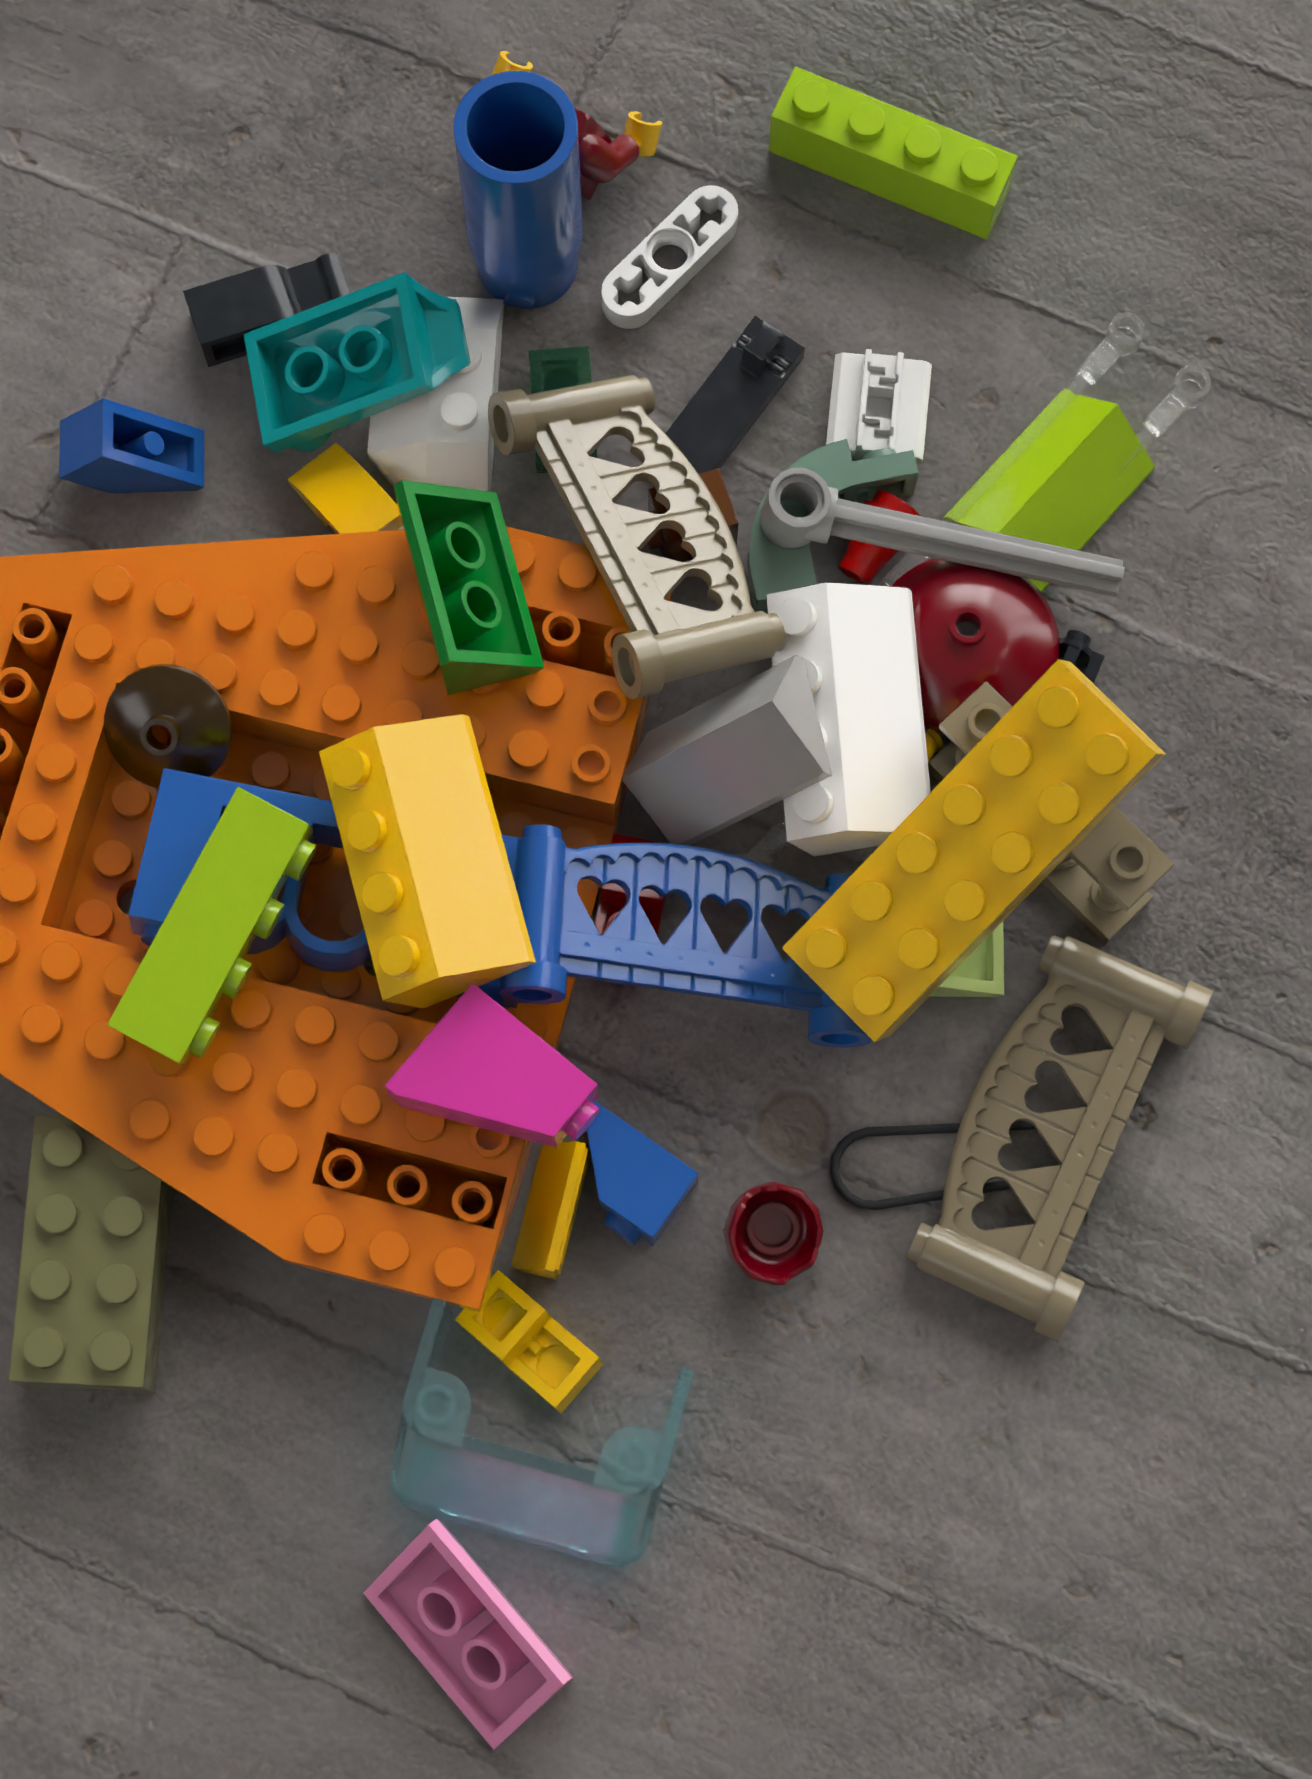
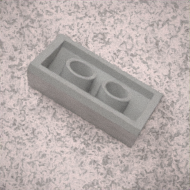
(731, 755)

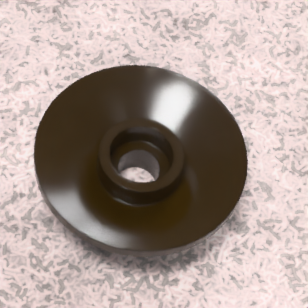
(182, 704)

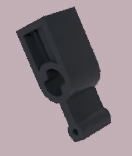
(257, 298)

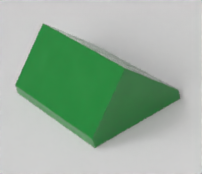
(468, 584)

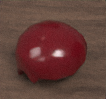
(773, 1233)

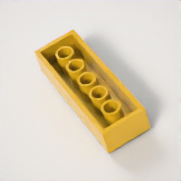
(973, 850)

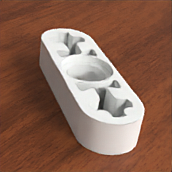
(676, 231)

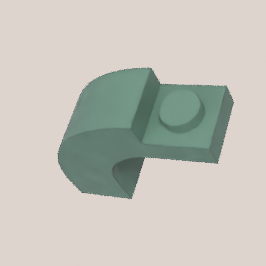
(783, 569)

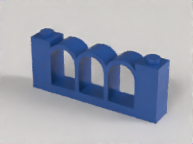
(179, 829)

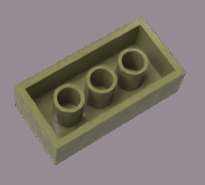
(89, 1266)

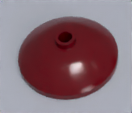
(1010, 650)

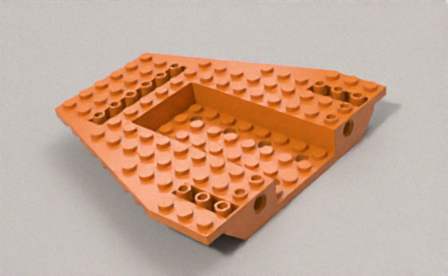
(290, 1104)

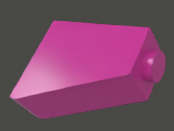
(496, 1076)

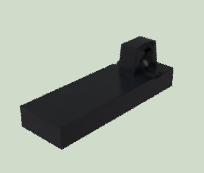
(735, 395)

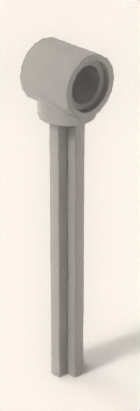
(925, 536)

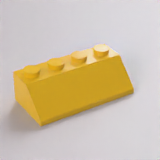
(426, 859)

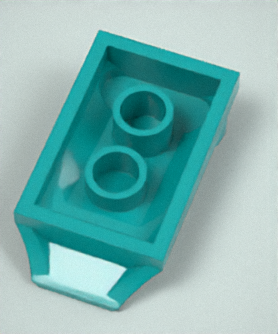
(352, 360)

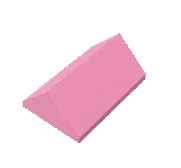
(467, 1634)

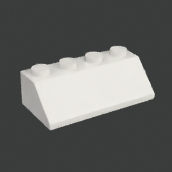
(869, 710)

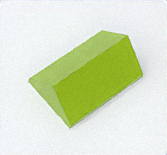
(1065, 479)

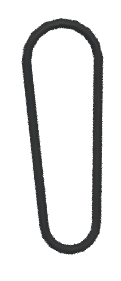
(901, 1130)

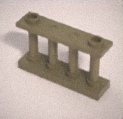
(1107, 872)

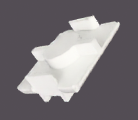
(879, 403)

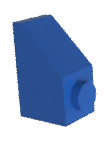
(130, 450)
(635, 1179)

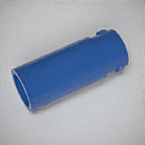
(520, 186)

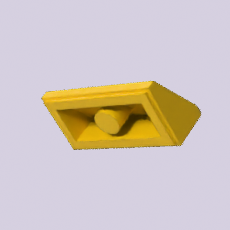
(551, 1209)

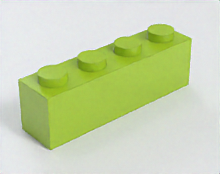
(891, 152)
(212, 926)

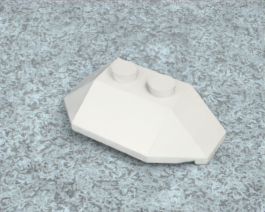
(447, 431)

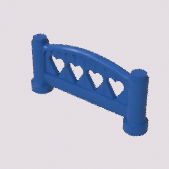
(690, 958)

